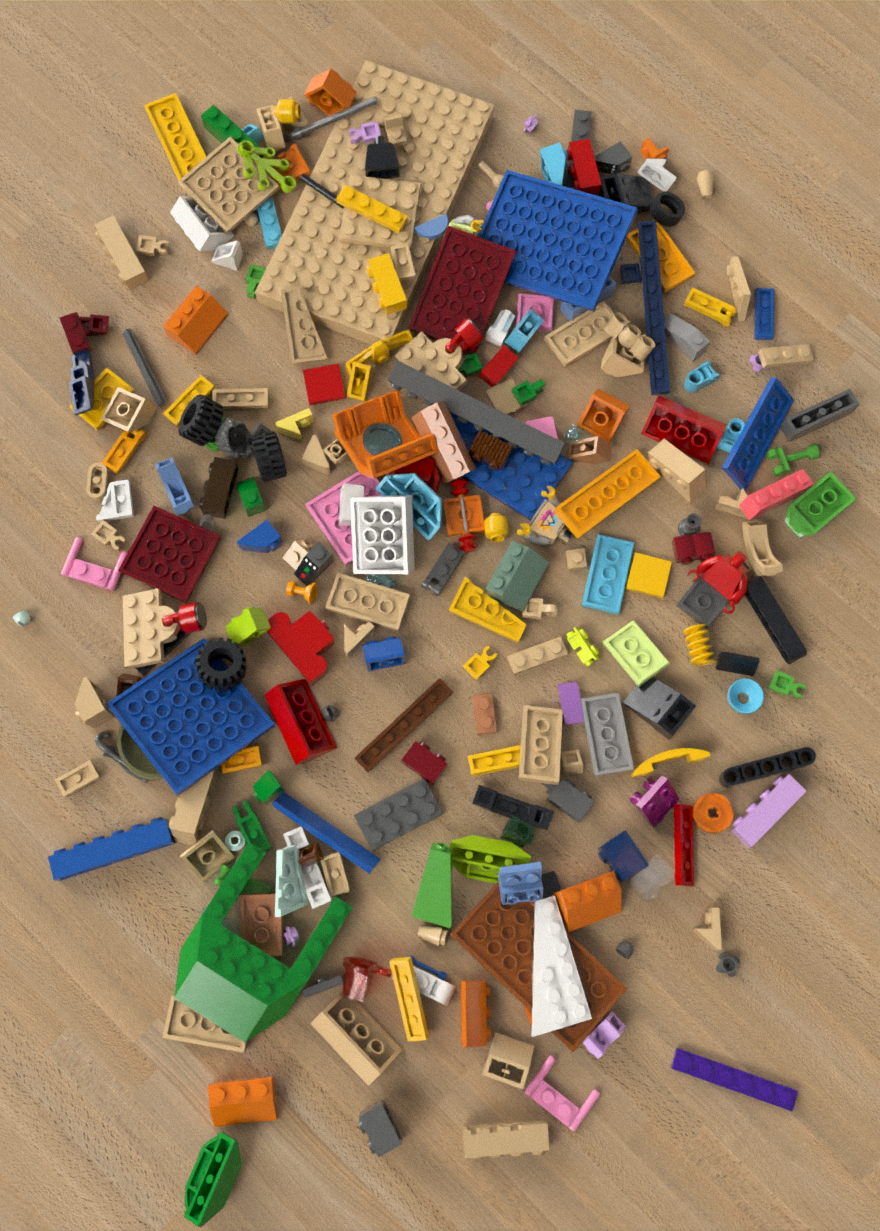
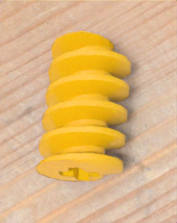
(697, 644)

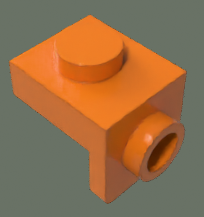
(650, 151)

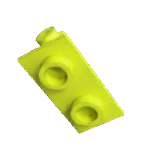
(588, 651)

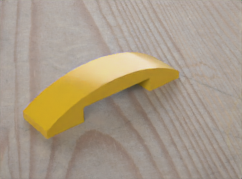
(692, 755)

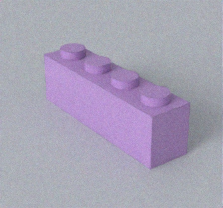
(768, 810)

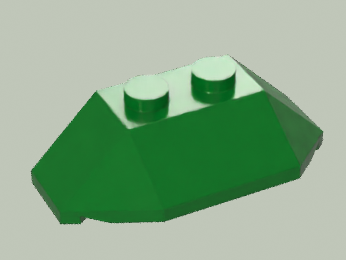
(212, 1179)

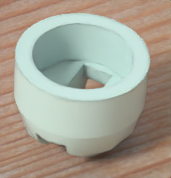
(22, 618)

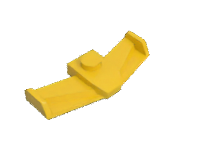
(380, 351)

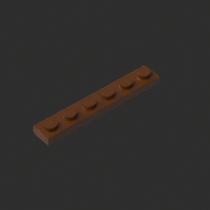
(403, 725)

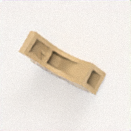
(758, 548)

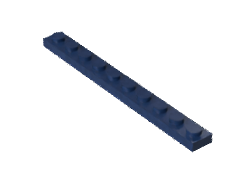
(653, 307)

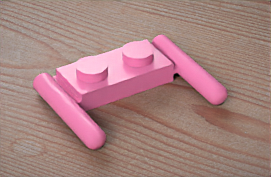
(90, 572)
(555, 1102)

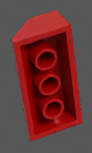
(684, 429)
(300, 721)

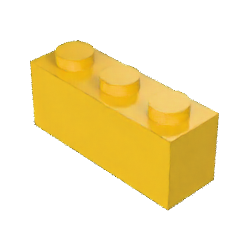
(386, 284)

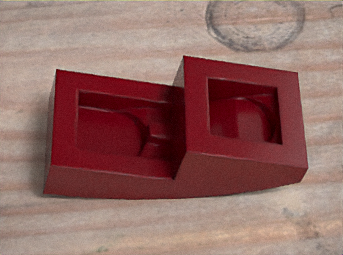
(95, 325)

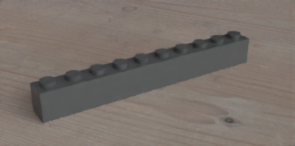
(476, 412)

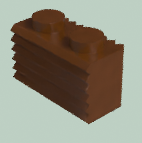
(490, 450)

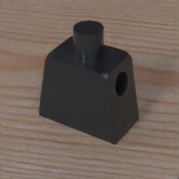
(381, 160)

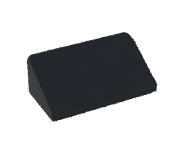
(737, 663)

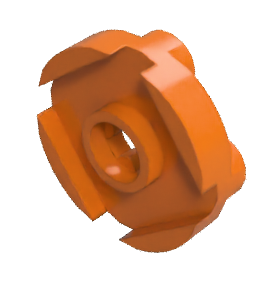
(723, 810)

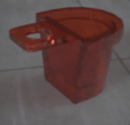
(359, 976)

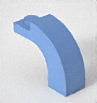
(174, 486)

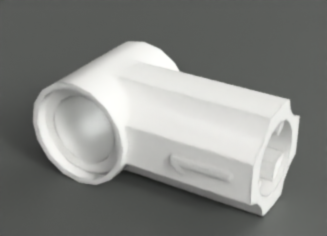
(499, 331)

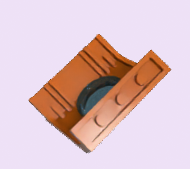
(381, 435)

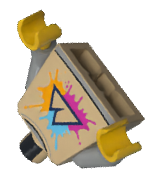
(546, 524)

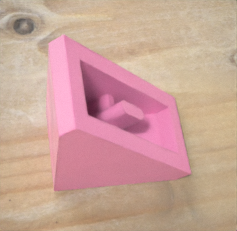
(544, 425)

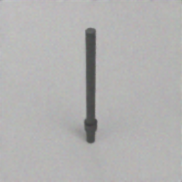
(300, 132)

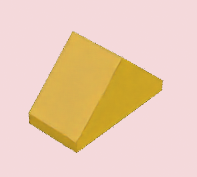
(359, 381)

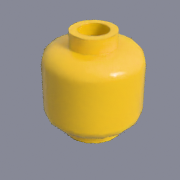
(287, 111)
(496, 527)

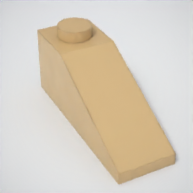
(271, 128)

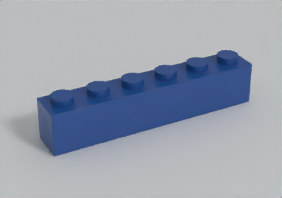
(110, 850)

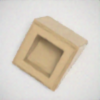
(571, 762)

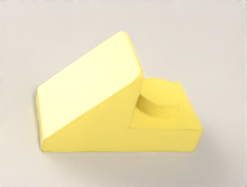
(290, 425)

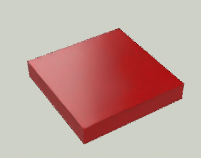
(323, 384)

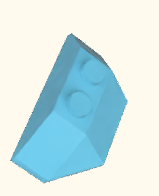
(425, 502)

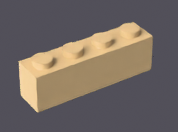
(121, 252)

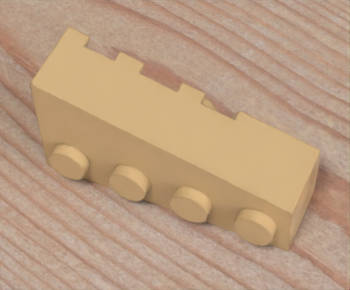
(190, 809)
(505, 1139)

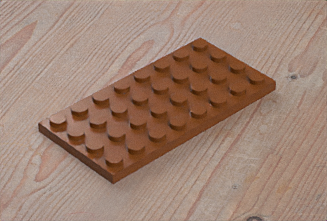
(503, 944)

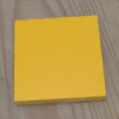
(648, 575)

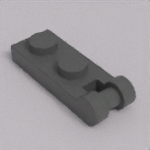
(443, 569)

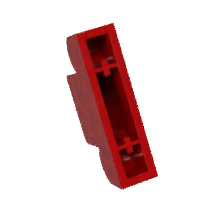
(303, 643)

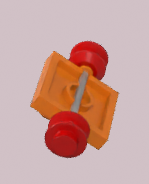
(463, 515)

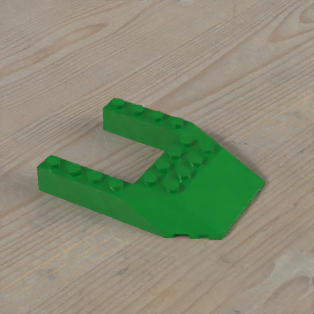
(235, 980)

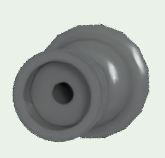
(690, 525)

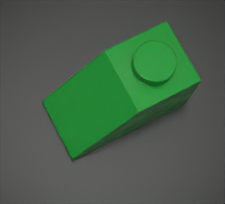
(250, 496)
(267, 788)

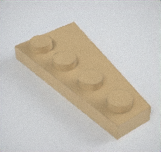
(301, 331)

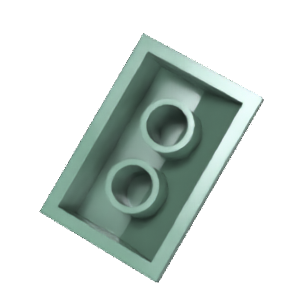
(517, 576)

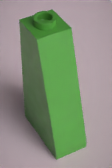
(435, 892)

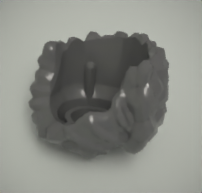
(233, 445)

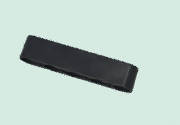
(774, 620)
(776, 767)

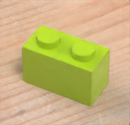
(248, 626)

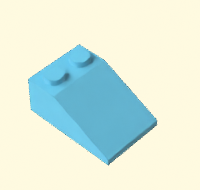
(554, 163)

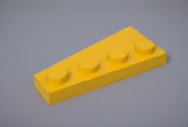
(486, 612)

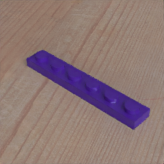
(734, 1079)

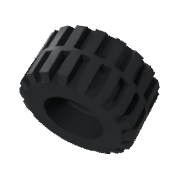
(200, 420)
(269, 456)
(221, 650)

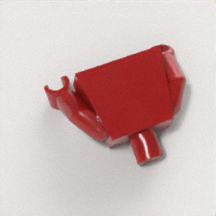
(425, 469)
(726, 576)

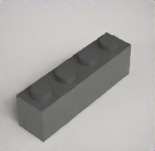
(819, 415)

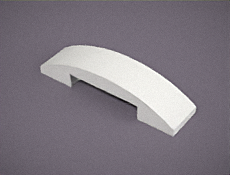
(313, 879)

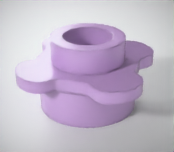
(530, 123)
(756, 366)
(291, 936)

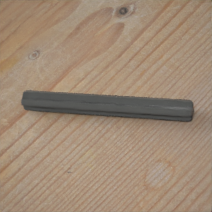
(144, 367)

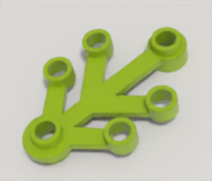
(248, 151)

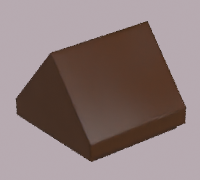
(310, 855)

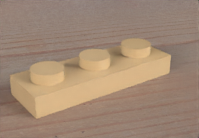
(785, 356)
(242, 398)
(537, 655)

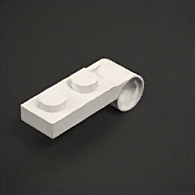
(433, 987)

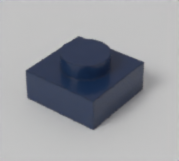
(630, 273)

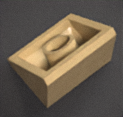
(207, 856)

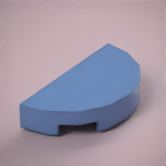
(432, 229)

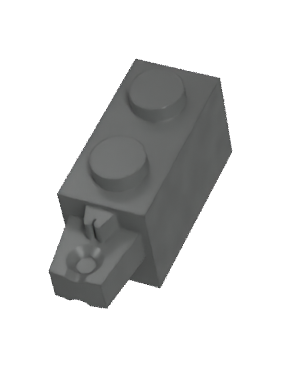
(569, 799)

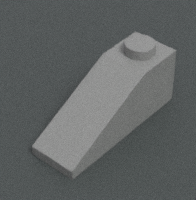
(685, 336)

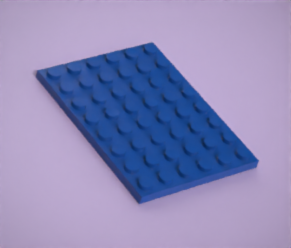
(560, 237)

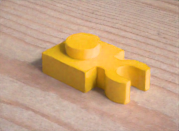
(478, 665)

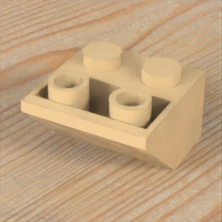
(508, 1060)

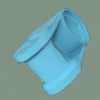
(703, 375)
(730, 437)

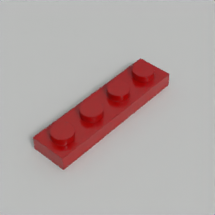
(683, 845)

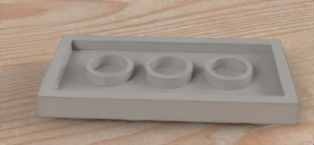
(606, 734)

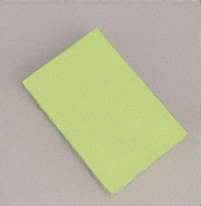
(636, 653)

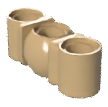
(629, 336)

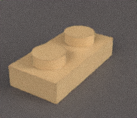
(403, 262)
(77, 778)
(335, 874)

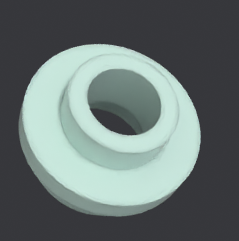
(235, 847)

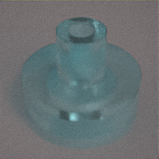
(573, 434)

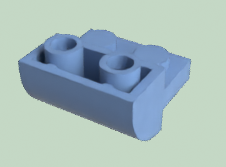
(520, 883)

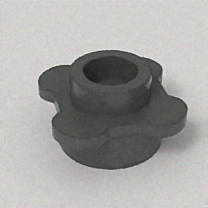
(733, 961)

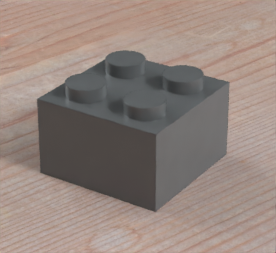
(380, 1129)

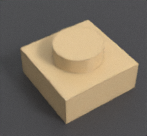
(576, 559)

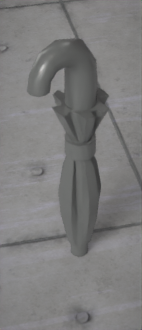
(109, 751)

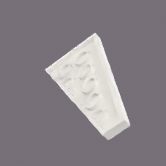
(556, 982)

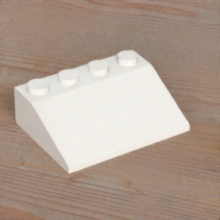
(382, 534)

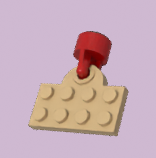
(443, 356)
(152, 625)

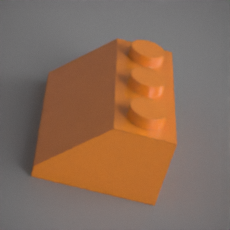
(195, 320)
(589, 901)
(474, 1013)
(242, 1101)

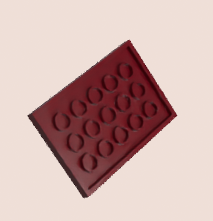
(462, 285)

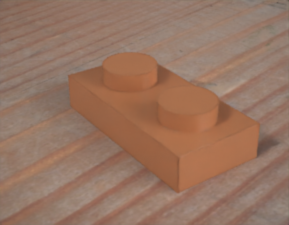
(484, 714)

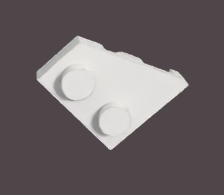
(117, 502)

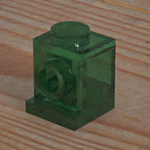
(522, 828)

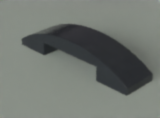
(508, 807)

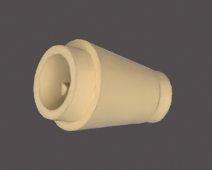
(705, 182)
(434, 934)

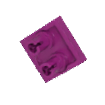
(656, 801)

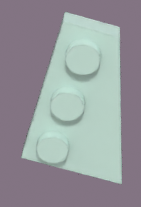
(289, 882)

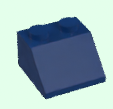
(384, 653)

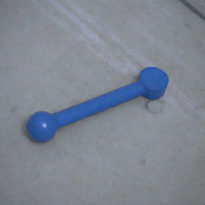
(442, 975)

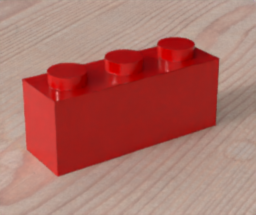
(583, 167)

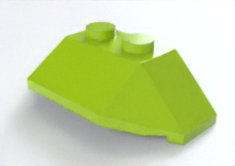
(482, 857)

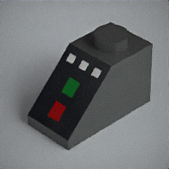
(614, 159)
(314, 564)

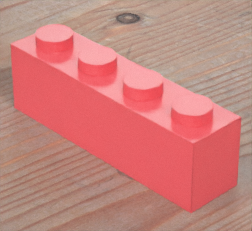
(776, 494)

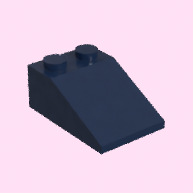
(622, 856)

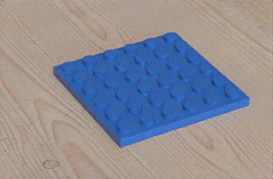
(185, 724)

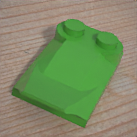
(818, 506)

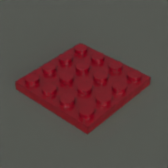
(170, 554)

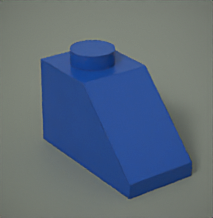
(261, 539)

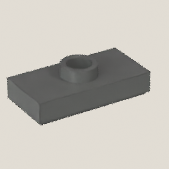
(322, 985)

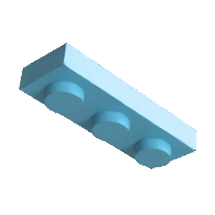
(269, 223)

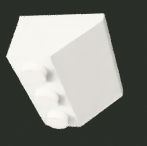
(199, 225)

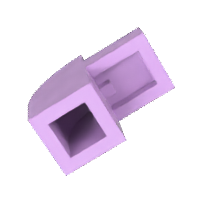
(604, 1034)

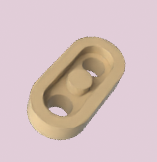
(97, 482)

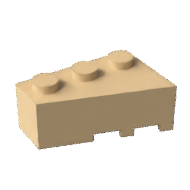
(678, 470)

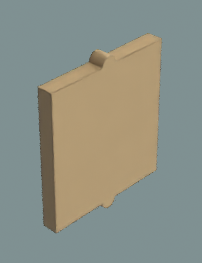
(502, 397)

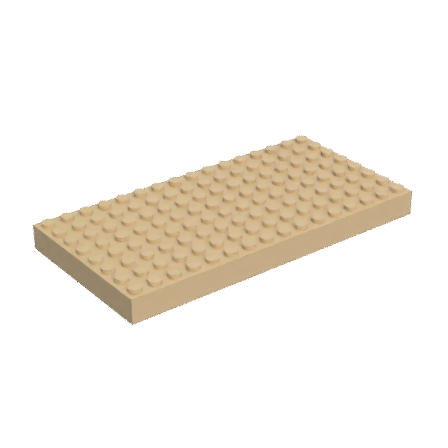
(442, 144)

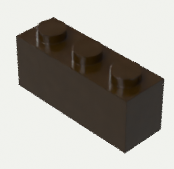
(219, 487)

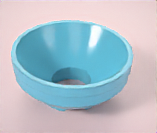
(751, 689)

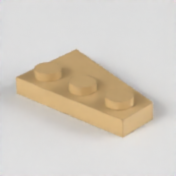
(739, 287)

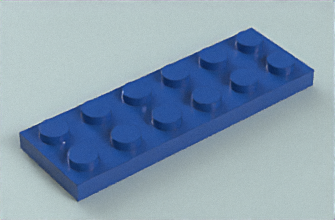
(758, 433)

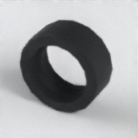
(661, 215)

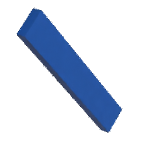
(326, 832)

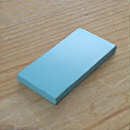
(608, 574)

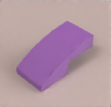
(570, 703)

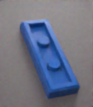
(764, 314)

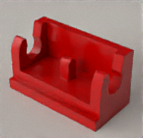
(498, 366)

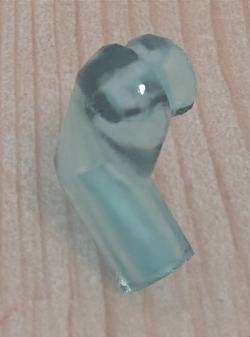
(381, 579)

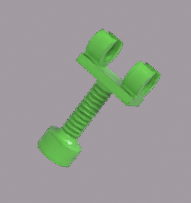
(811, 451)

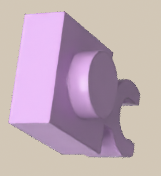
(366, 133)

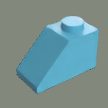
(524, 331)

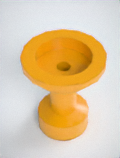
(309, 592)

